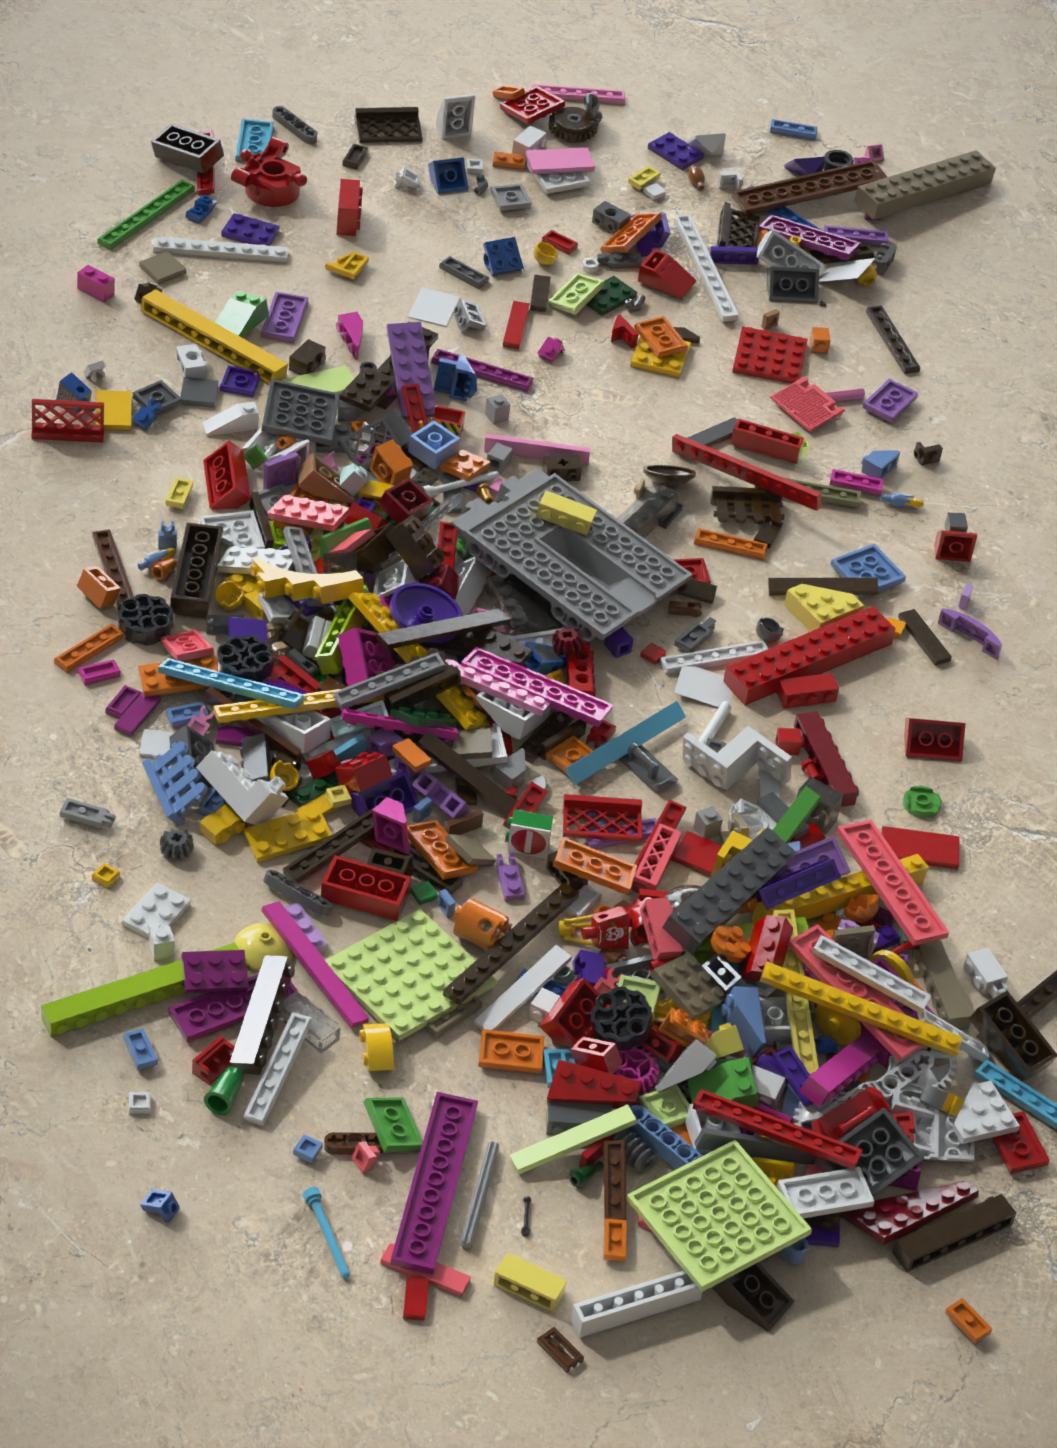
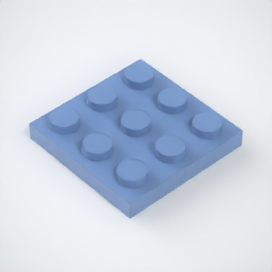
(869, 563)

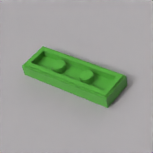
(797, 814)

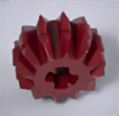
(567, 641)

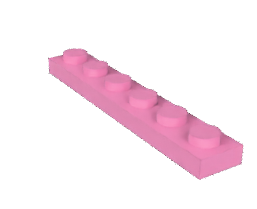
(501, 690)

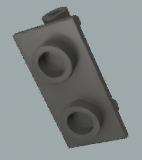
(219, 623)

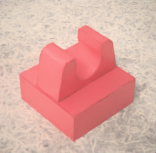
(365, 1156)

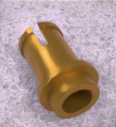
(483, 491)

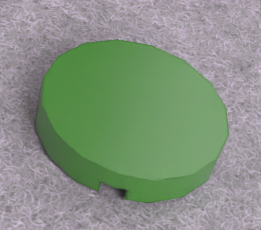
(922, 802)

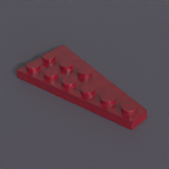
(905, 1212)

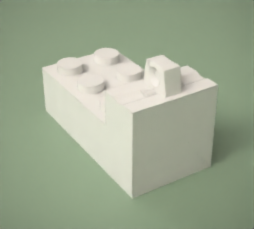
(249, 799)

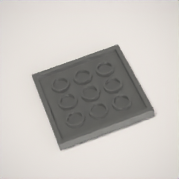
(300, 412)

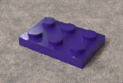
(675, 151)
(250, 230)

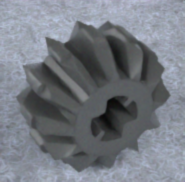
(176, 844)

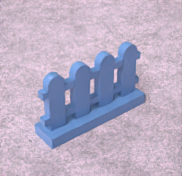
(168, 790)

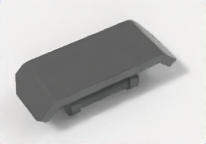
(647, 768)

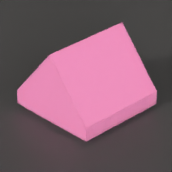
(874, 152)

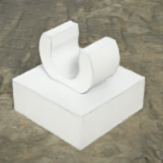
(95, 369)

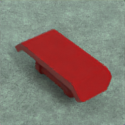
(850, 1114)

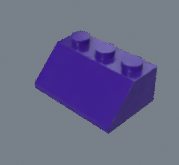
(396, 788)

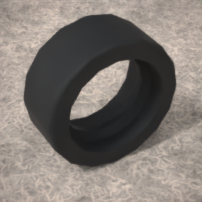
(837, 156)

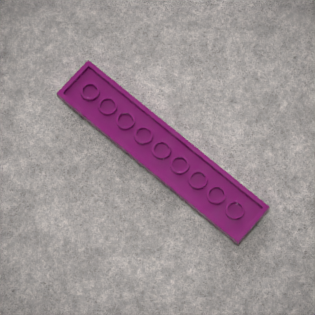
(434, 1183)

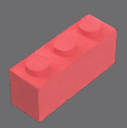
(654, 915)

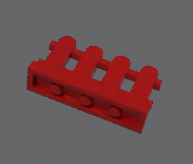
(298, 676)

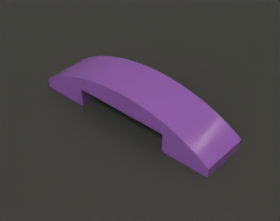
(974, 629)

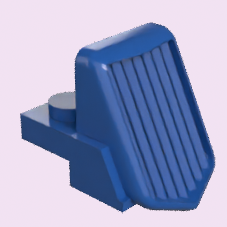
(456, 378)

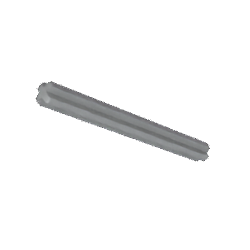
(479, 1195)

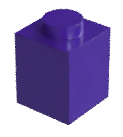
(619, 643)

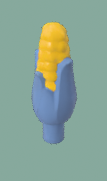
(903, 501)
(157, 557)

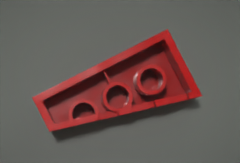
(588, 1085)

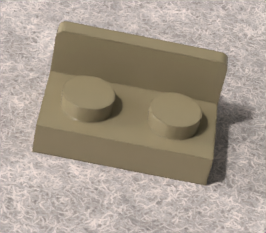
(735, 824)

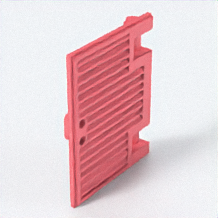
(807, 404)

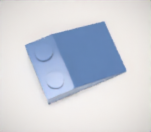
(744, 1011)

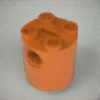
(475, 921)

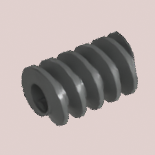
(636, 1153)

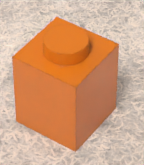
(820, 340)

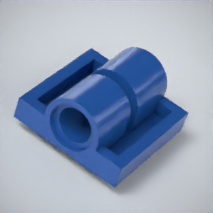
(502, 256)

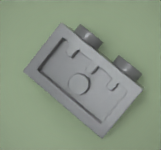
(468, 315)

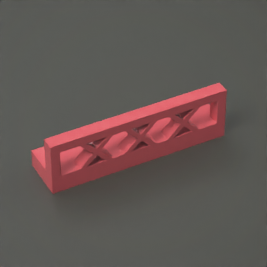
(663, 862)

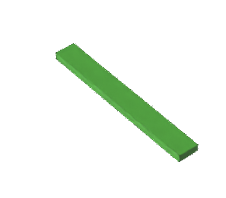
(145, 214)

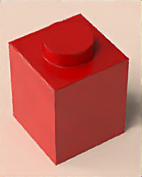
(789, 740)
(323, 764)

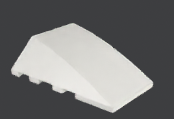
(933, 1130)

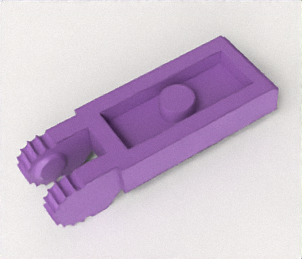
(510, 878)

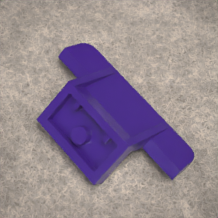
(654, 237)

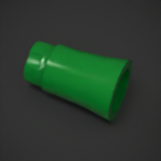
(223, 1093)

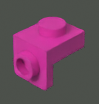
(551, 349)

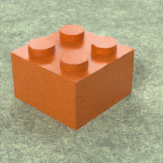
(390, 463)

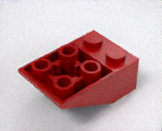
(665, 274)

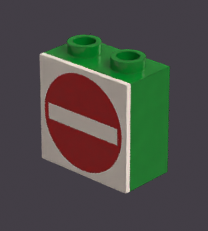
(529, 833)

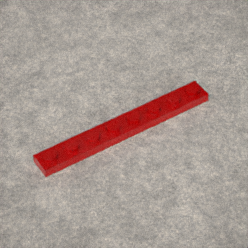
(777, 1129)

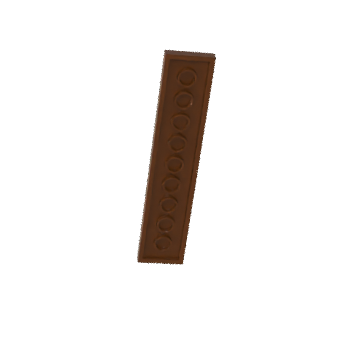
(807, 187)

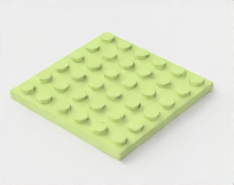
(403, 973)
(718, 1215)

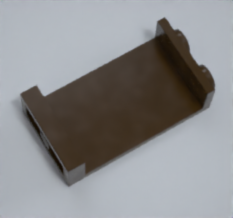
(295, 634)

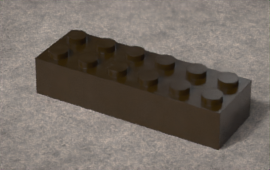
(196, 570)

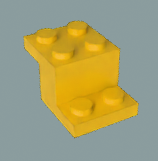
(730, 849)

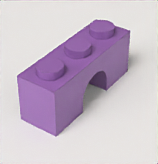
(382, 742)
(441, 795)

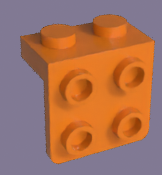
(682, 1028)

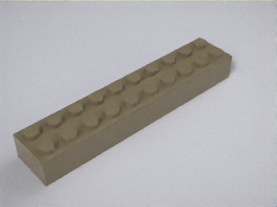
(924, 184)

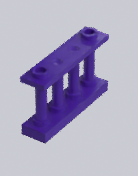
(798, 882)

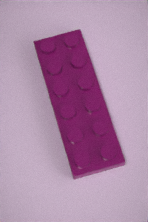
(811, 237)
(213, 1011)

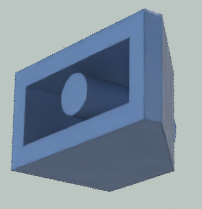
(880, 463)

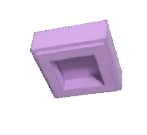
(965, 596)

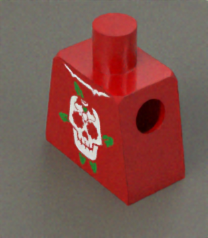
(609, 929)

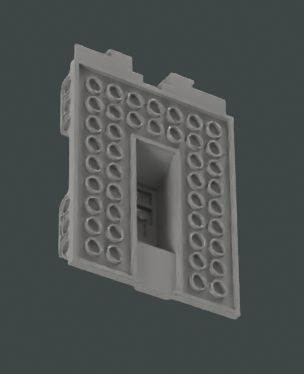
(589, 579)

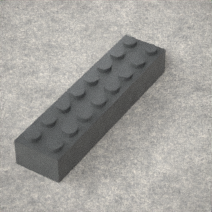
(729, 890)

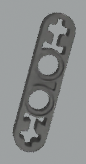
(292, 122)
(298, 893)

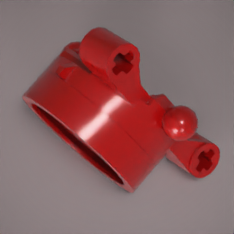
(268, 177)

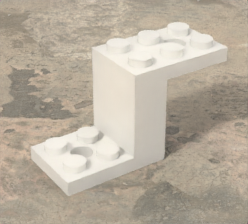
(737, 758)

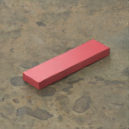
(443, 1277)

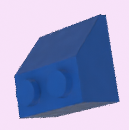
(448, 175)

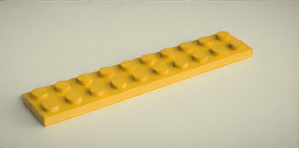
(453, 699)

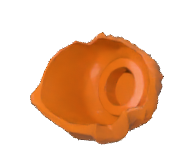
(862, 908)

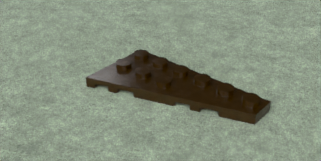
(488, 640)

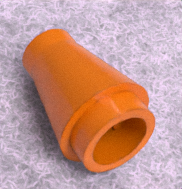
(162, 569)

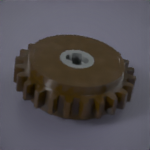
(573, 124)

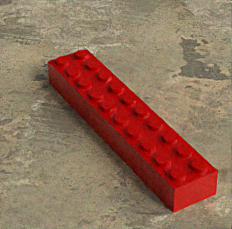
(809, 654)

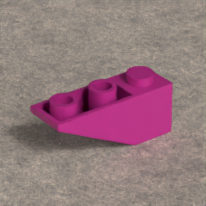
(351, 329)

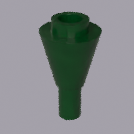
(581, 1176)

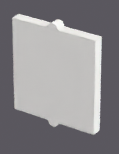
(155, 743)

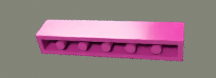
(840, 1071)

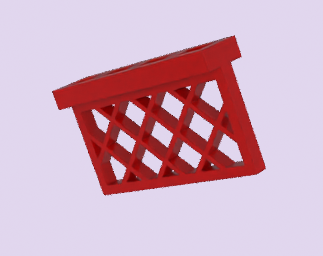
(67, 430)
(602, 807)

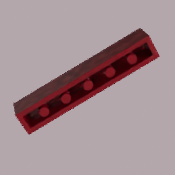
(821, 749)

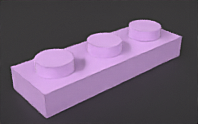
(307, 926)

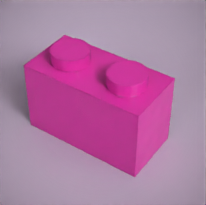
(95, 283)

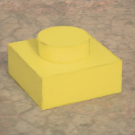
(338, 796)

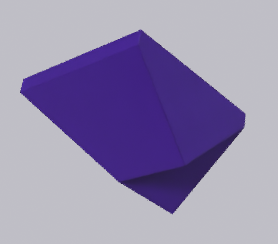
(806, 166)

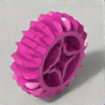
(635, 1064)

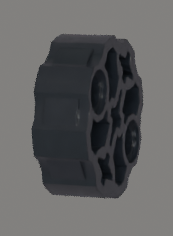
(145, 619)
(246, 658)
(622, 1017)

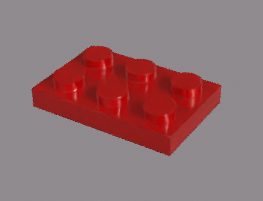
(1022, 1148)

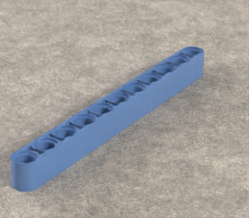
(679, 1153)

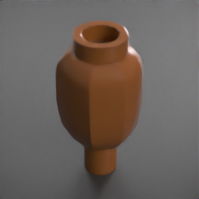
(696, 176)

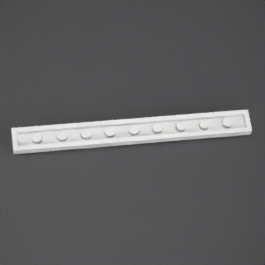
(706, 268)

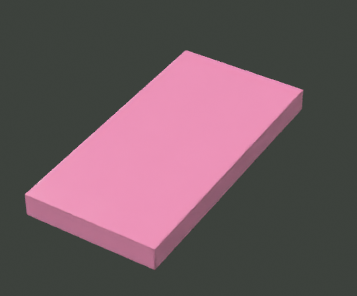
(560, 160)

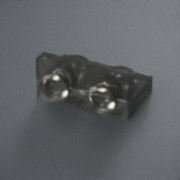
(340, 563)

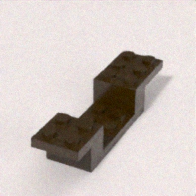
(378, 386)

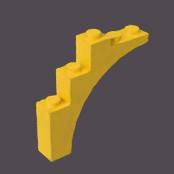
(299, 586)

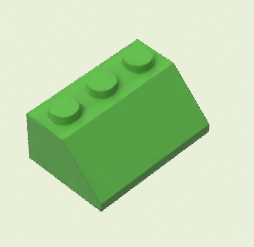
(334, 538)

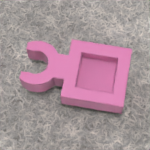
(200, 724)

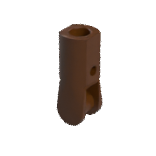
(685, 608)

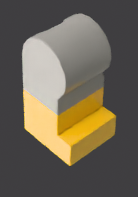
(942, 1099)

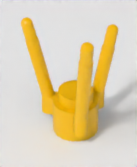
(568, 926)

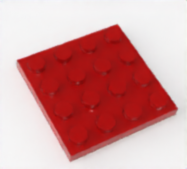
(770, 355)

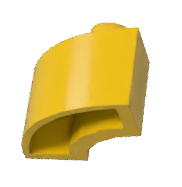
(377, 1046)

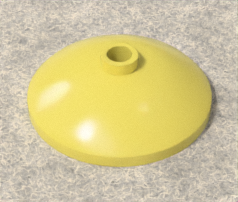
(261, 941)

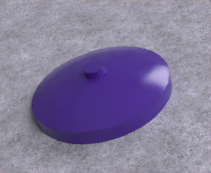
(422, 604)

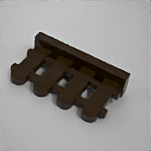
(746, 497)
(425, 688)

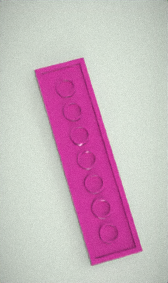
(559, 695)

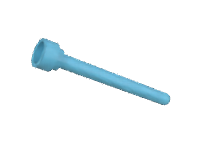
(313, 1198)

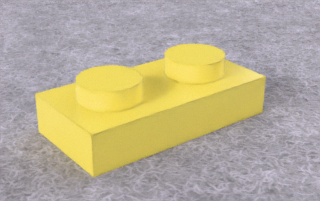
(644, 177)
(179, 493)

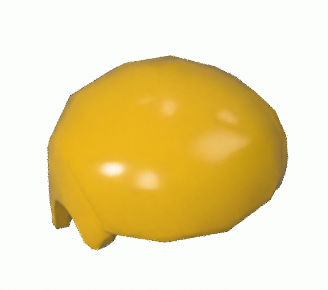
(545, 253)
(229, 595)
(286, 773)

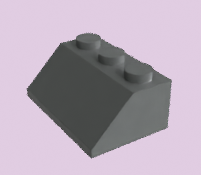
(793, 284)
(198, 748)

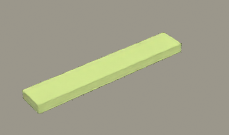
(573, 1139)

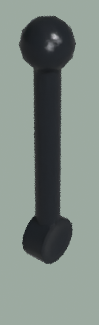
(525, 1231)

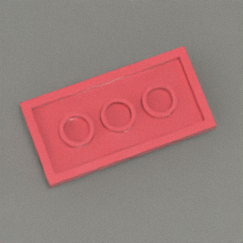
(308, 513)

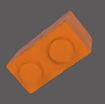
(98, 587)

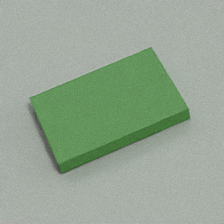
(393, 1124)

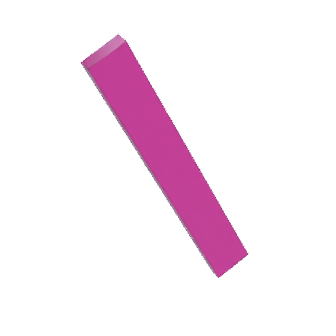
(315, 964)

